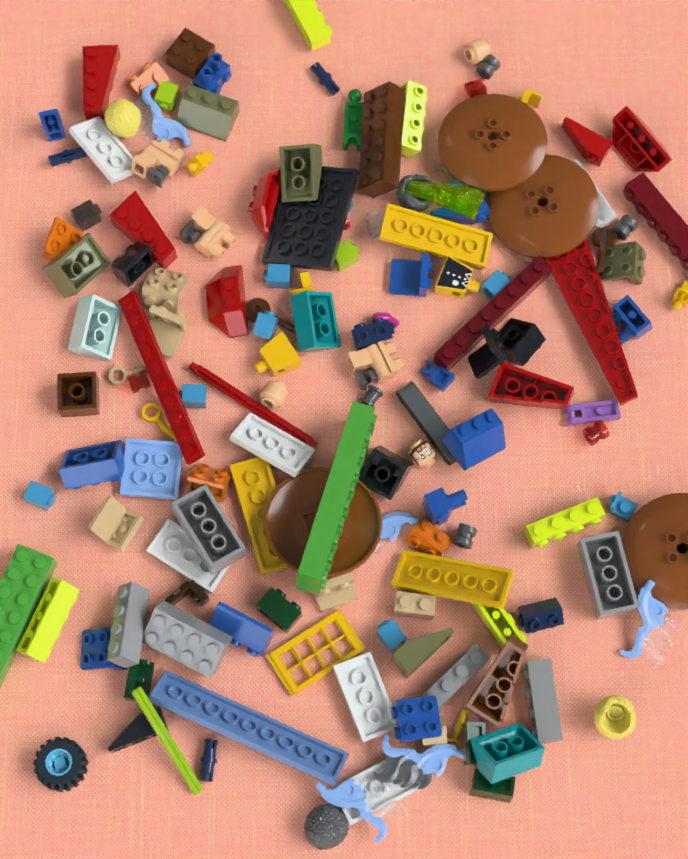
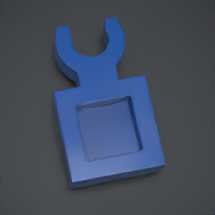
(438, 377)

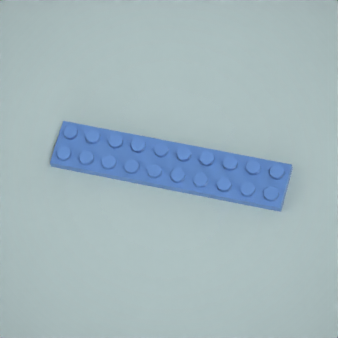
(249, 727)

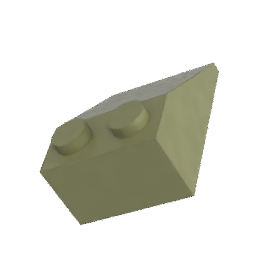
(300, 172)
(76, 266)
(415, 652)

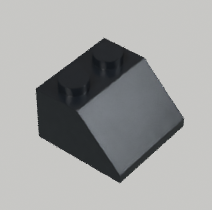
(133, 263)
(520, 340)
(385, 472)

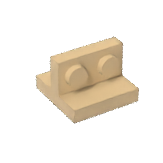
(337, 592)

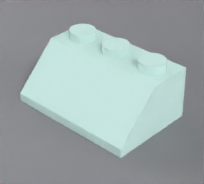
(95, 328)

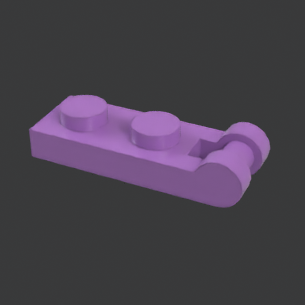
(593, 412)

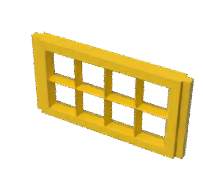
(284, 673)

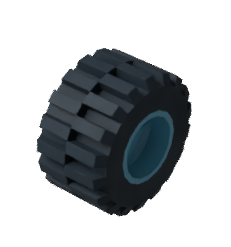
(60, 764)

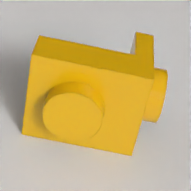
(531, 98)

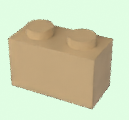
(414, 605)

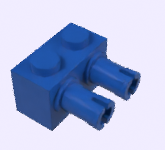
(213, 74)
(631, 315)
(439, 505)

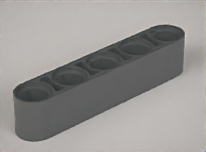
(426, 418)

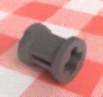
(371, 396)

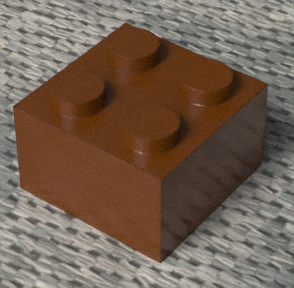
(189, 53)
(78, 394)

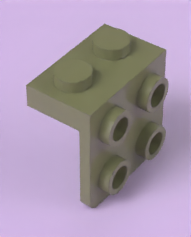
(624, 261)

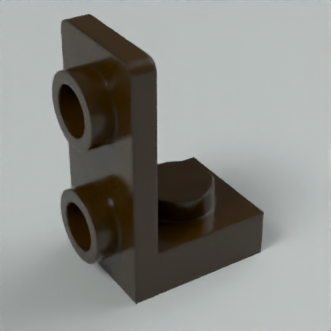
(197, 594)

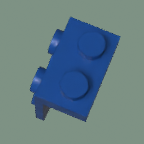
(410, 276)
(95, 650)
(416, 719)

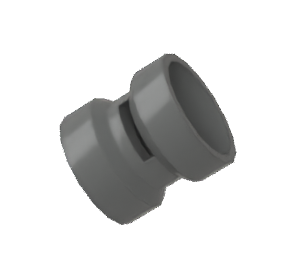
(488, 66)
(625, 226)
(465, 536)

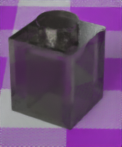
(87, 215)

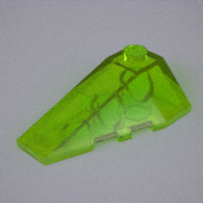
(452, 197)

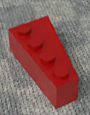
(98, 76)
(139, 225)
(527, 388)

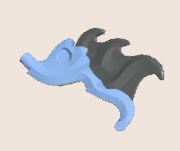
(414, 767)

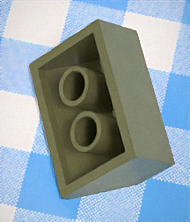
(207, 112)

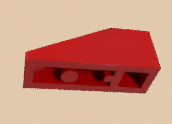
(589, 143)

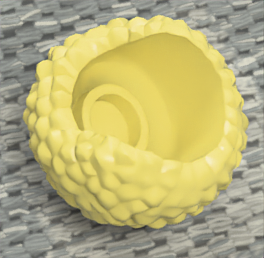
(123, 118)
(614, 717)

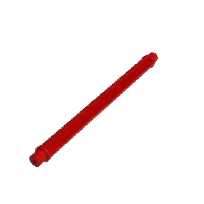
(251, 404)

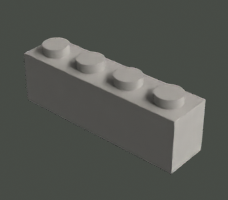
(128, 624)
(458, 675)
(542, 701)

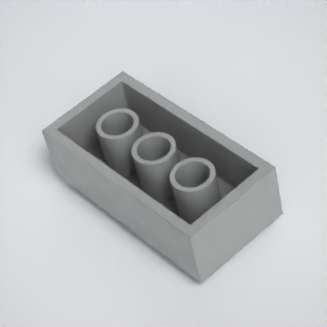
(208, 529)
(607, 575)
(186, 639)

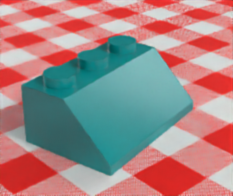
(315, 321)
(507, 752)

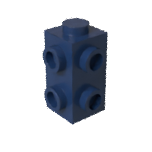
(373, 333)
(540, 615)

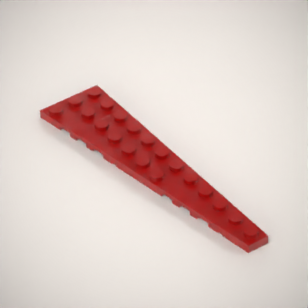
(586, 298)

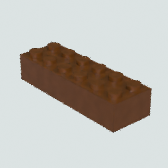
(381, 140)

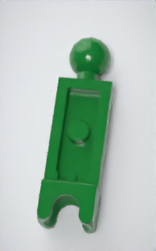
(353, 120)

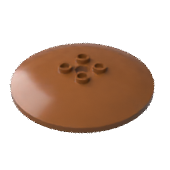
(498, 162)
(549, 228)
(293, 512)
(652, 549)

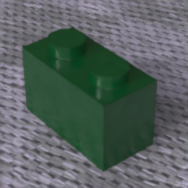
(279, 609)

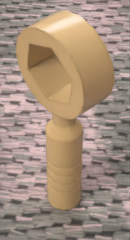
(120, 369)

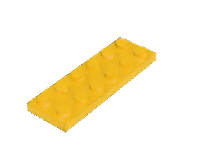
(435, 236)
(254, 487)
(453, 579)

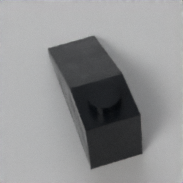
(136, 732)

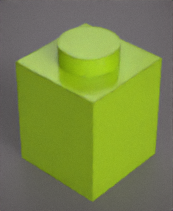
(167, 96)
(346, 255)

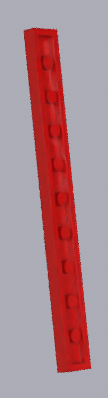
(161, 378)

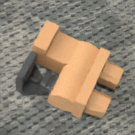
(159, 156)
(213, 235)
(379, 359)

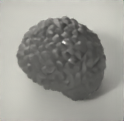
(409, 200)
(325, 827)

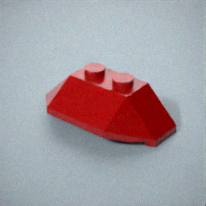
(638, 143)
(265, 201)
(227, 302)

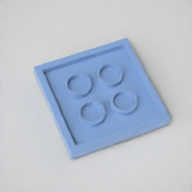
(151, 469)

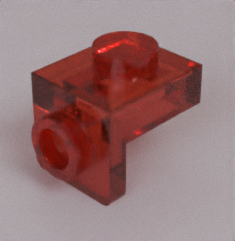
(475, 88)

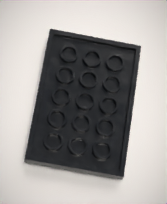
(310, 231)

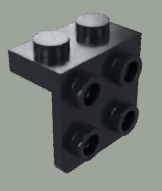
(488, 355)

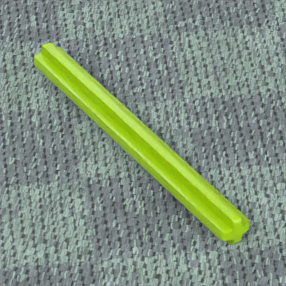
(167, 740)

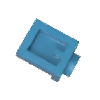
(621, 507)

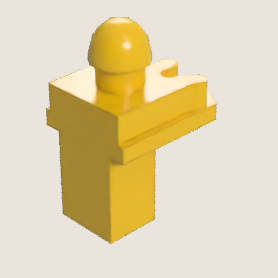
(199, 163)
(305, 281)
(680, 297)

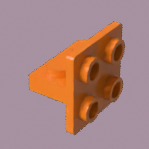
(59, 238)
(215, 479)

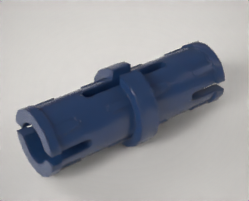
(325, 78)
(66, 156)
(208, 760)

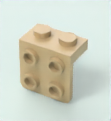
(163, 289)
(167, 328)
(115, 524)

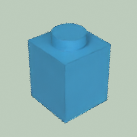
(278, 276)
(495, 284)
(265, 324)
(194, 395)
(39, 496)
(390, 634)

